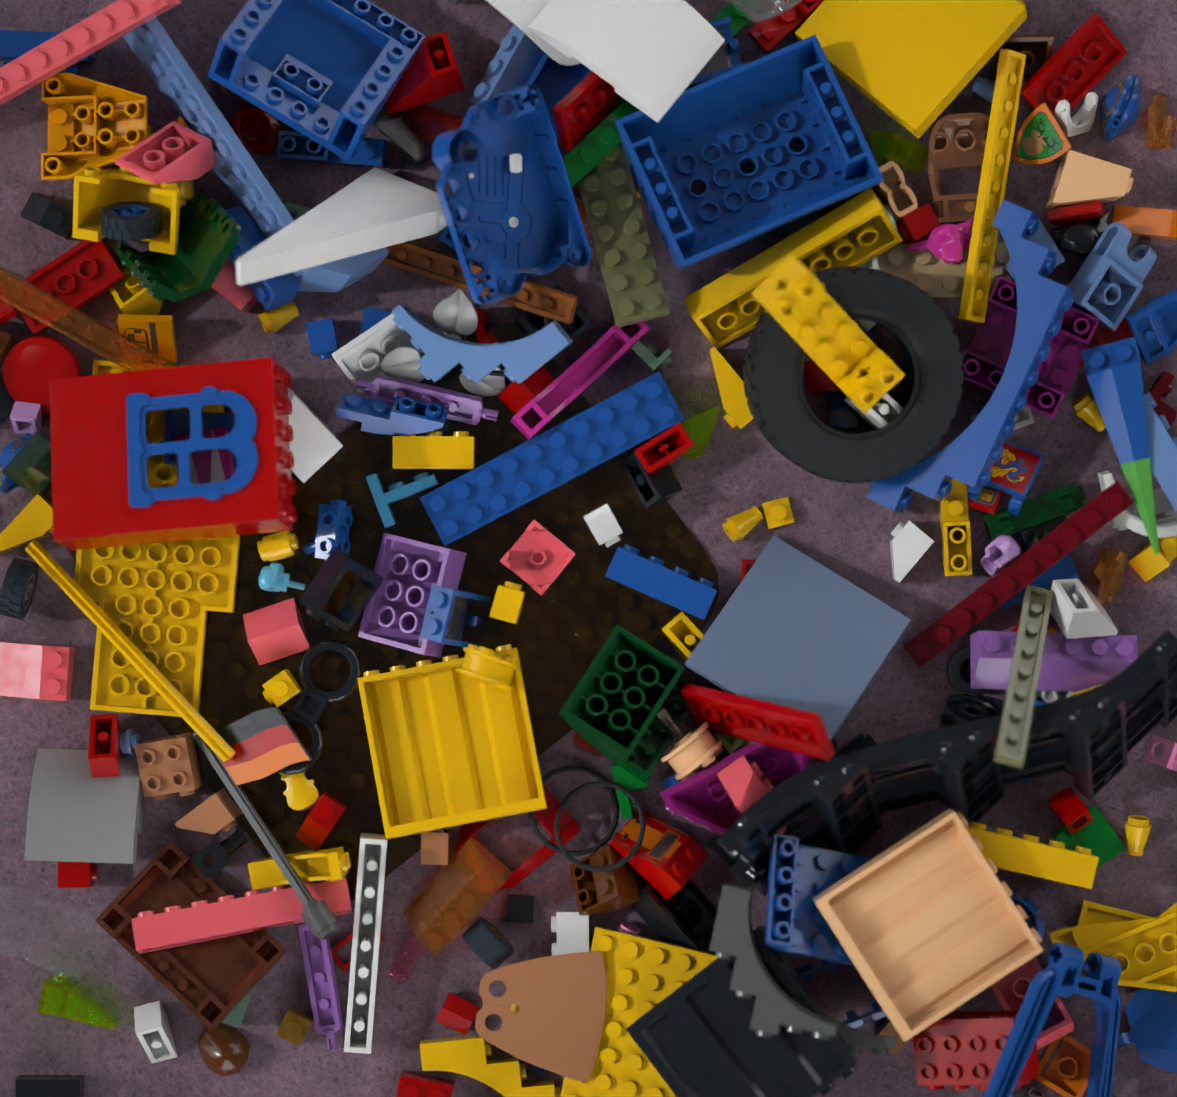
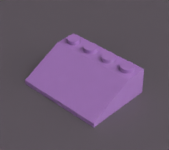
(400, 602)

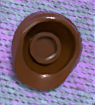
(223, 1050)

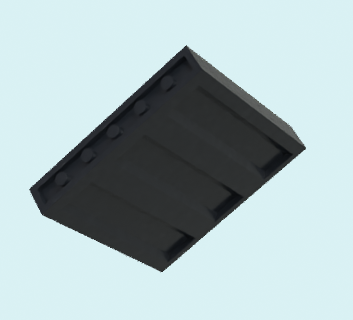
(706, 1047)

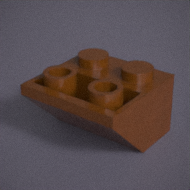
(607, 889)

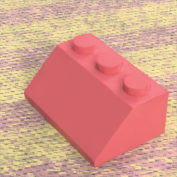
(745, 784)

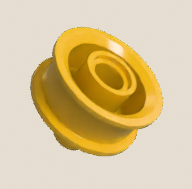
(488, 667)

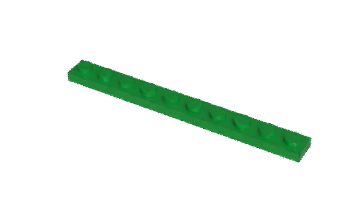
(605, 136)

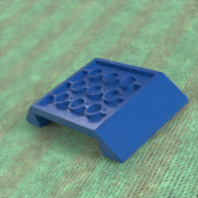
(794, 879)

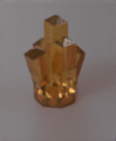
(1158, 124)
(1109, 574)

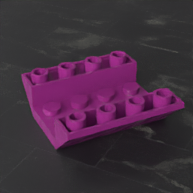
(993, 341)

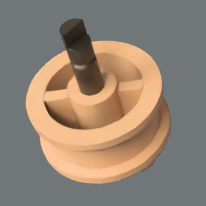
(691, 750)

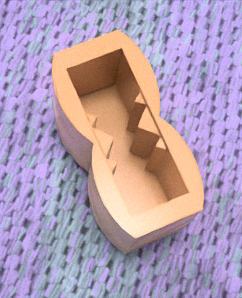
(897, 194)

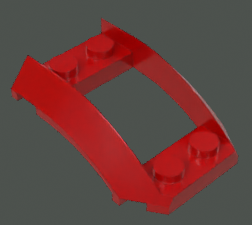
(546, 818)

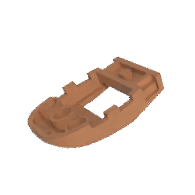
(956, 143)

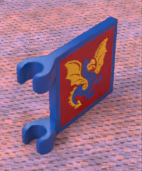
(1013, 474)

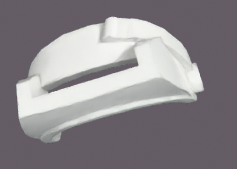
(1079, 122)

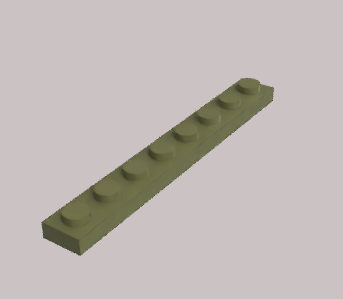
(1023, 676)

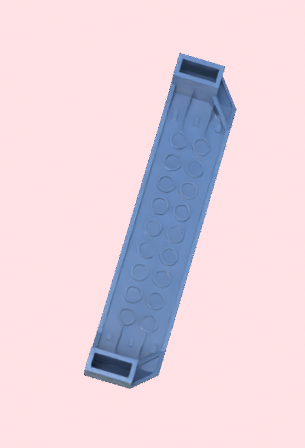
(232, 161)

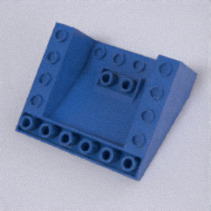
(316, 64)

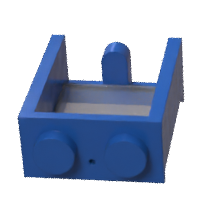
(724, 59)
(449, 614)

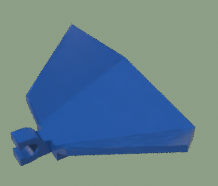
(1153, 1027)

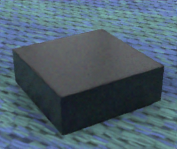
(520, 908)

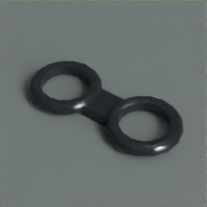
(314, 701)

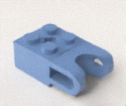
(1111, 277)

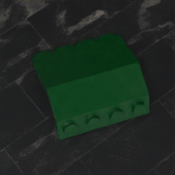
(204, 245)

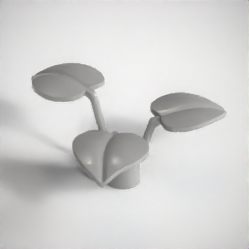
(457, 317)

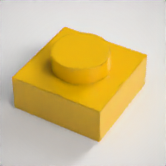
(778, 512)

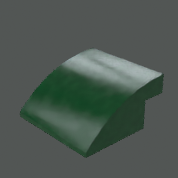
(620, 701)

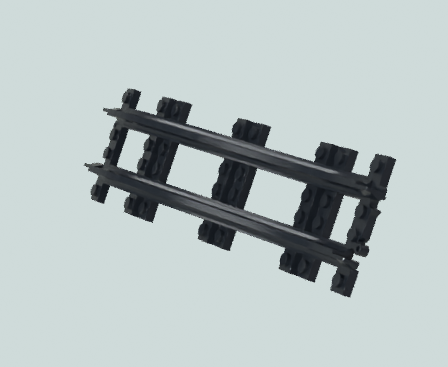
(956, 766)

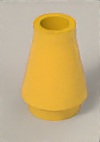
(278, 317)
(1088, 410)
(742, 523)
(1137, 832)

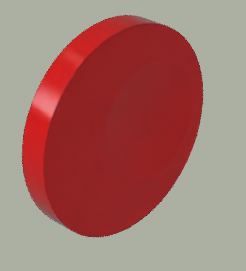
(33, 364)

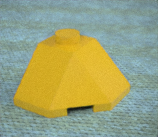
(134, 297)

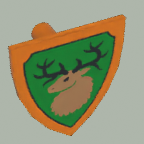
(1040, 138)

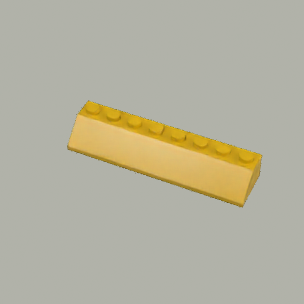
(838, 239)

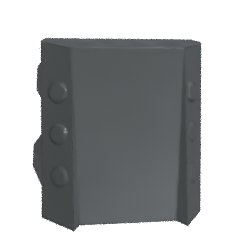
(405, 138)

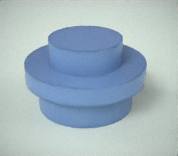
(127, 742)

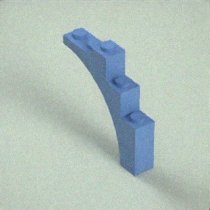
(478, 360)

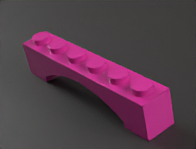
(577, 378)

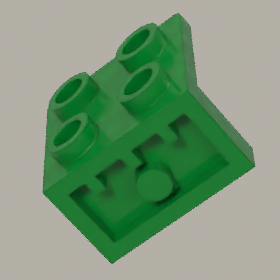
(1095, 836)

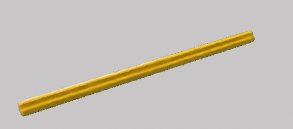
(130, 651)

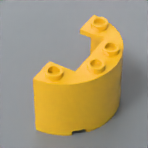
(106, 186)

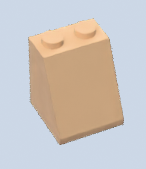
(1087, 180)

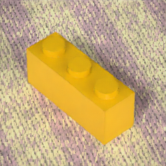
(434, 451)

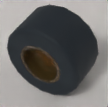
(488, 943)

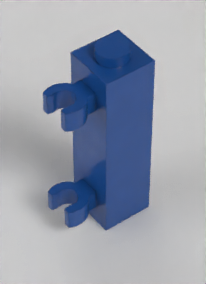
(17, 43)

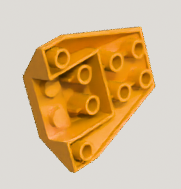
(89, 124)

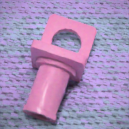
(1169, 757)

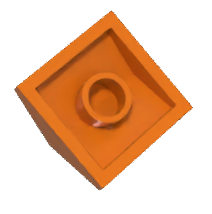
(1069, 1068)

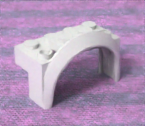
(1131, 518)

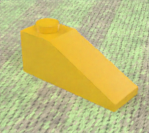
(730, 391)
(29, 525)

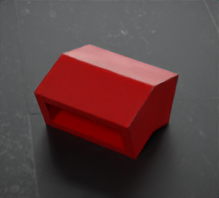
(457, 1013)

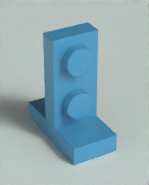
(397, 492)

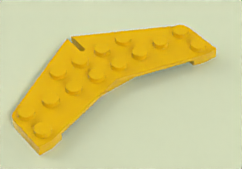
(1141, 945)

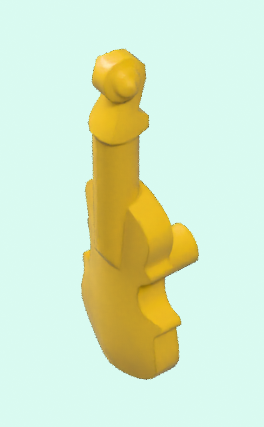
(300, 791)

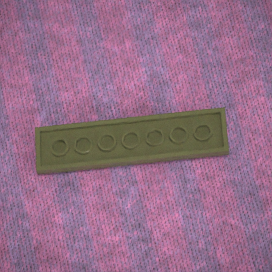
(622, 241)

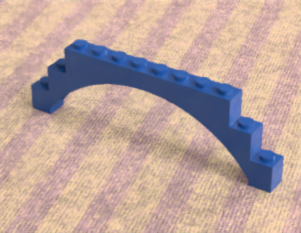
(1038, 320)

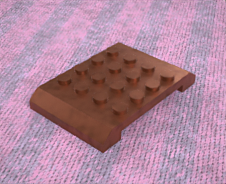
(203, 975)

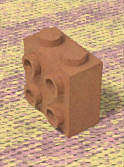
(168, 766)

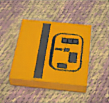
(152, 332)

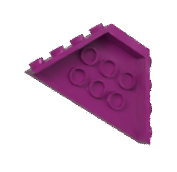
(704, 797)

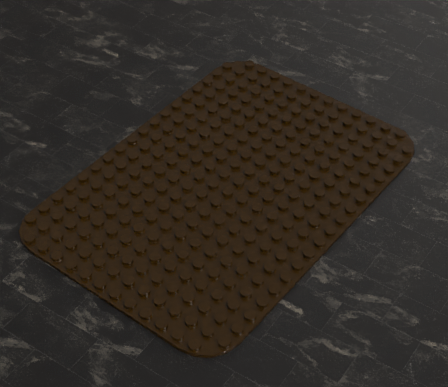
(553, 635)

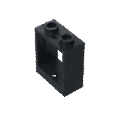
(326, 582)

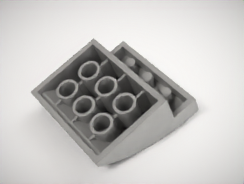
(81, 815)

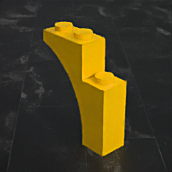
(310, 866)

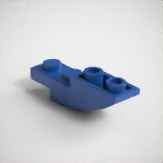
(301, 148)
(401, 418)

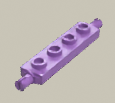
(462, 406)
(321, 985)

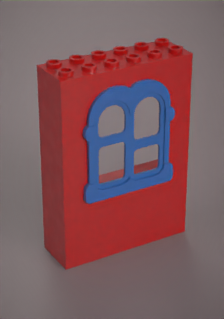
(103, 455)

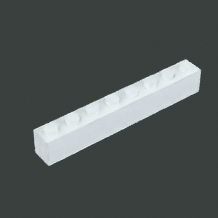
(365, 943)

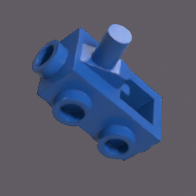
(332, 529)

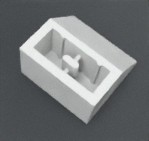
(1079, 611)

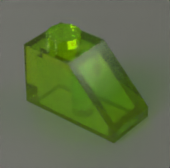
(894, 147)
(700, 431)

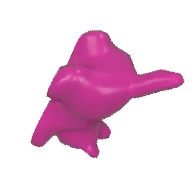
(946, 241)

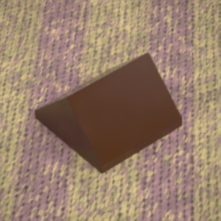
(1035, 47)

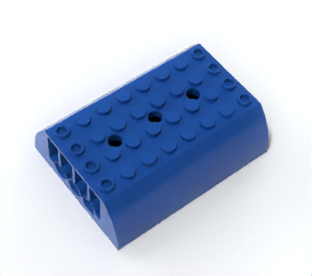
(754, 119)

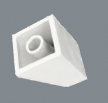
(312, 440)

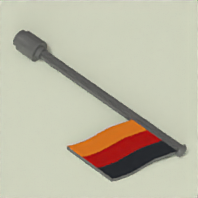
(263, 747)

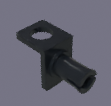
(221, 851)

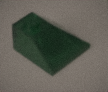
(32, 465)

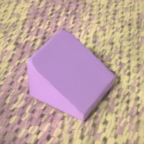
(26, 418)

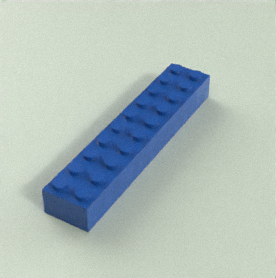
(552, 459)

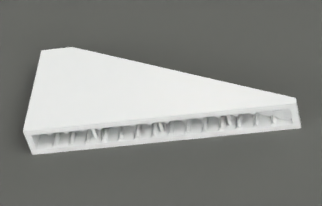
(359, 218)

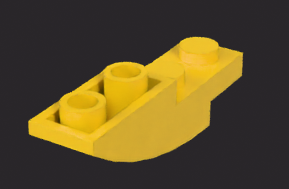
(955, 531)

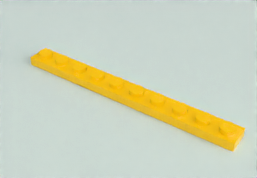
(992, 185)

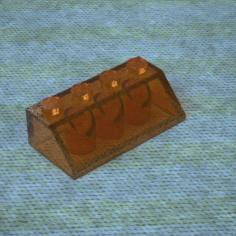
(455, 895)

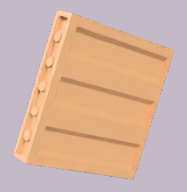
(928, 923)

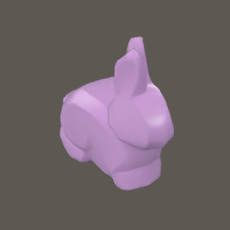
(1000, 553)

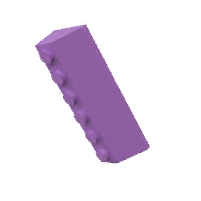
(1065, 662)

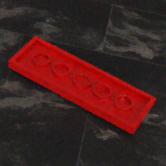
(759, 721)

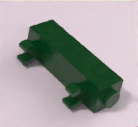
(1035, 511)

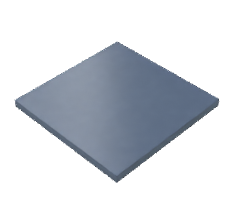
(798, 637)

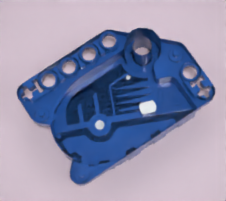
(510, 197)

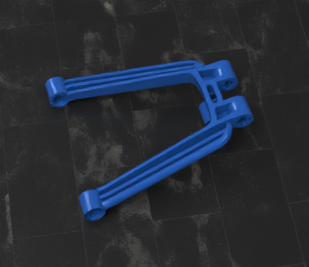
(1063, 979)

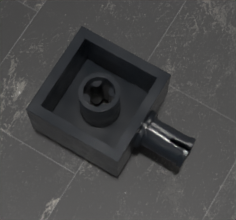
(531, 323)

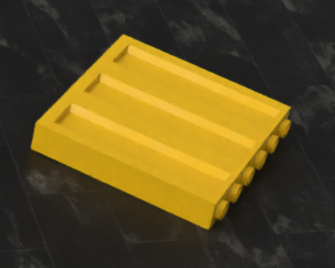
(449, 746)

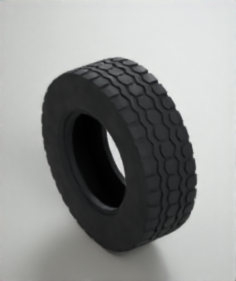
(926, 391)

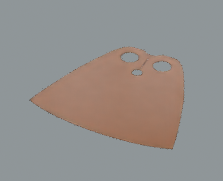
(558, 1013)

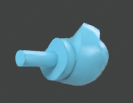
(274, 579)

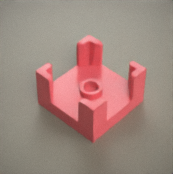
(538, 557)

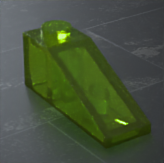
(71, 1002)

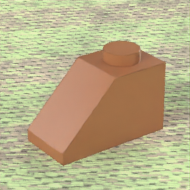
(212, 815)

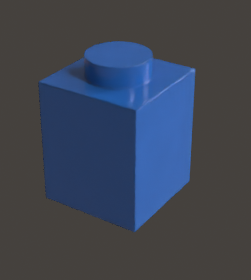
(322, 338)

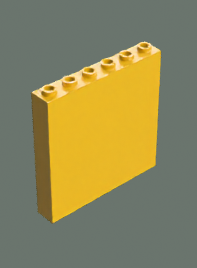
(912, 52)

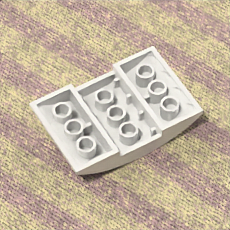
(635, 45)

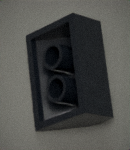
(681, 920)

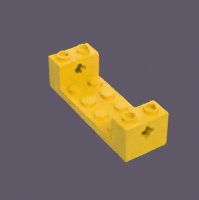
(827, 333)

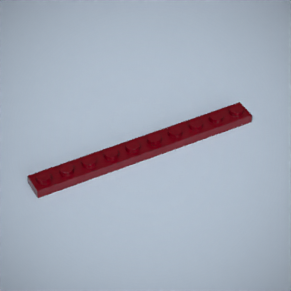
(1019, 573)

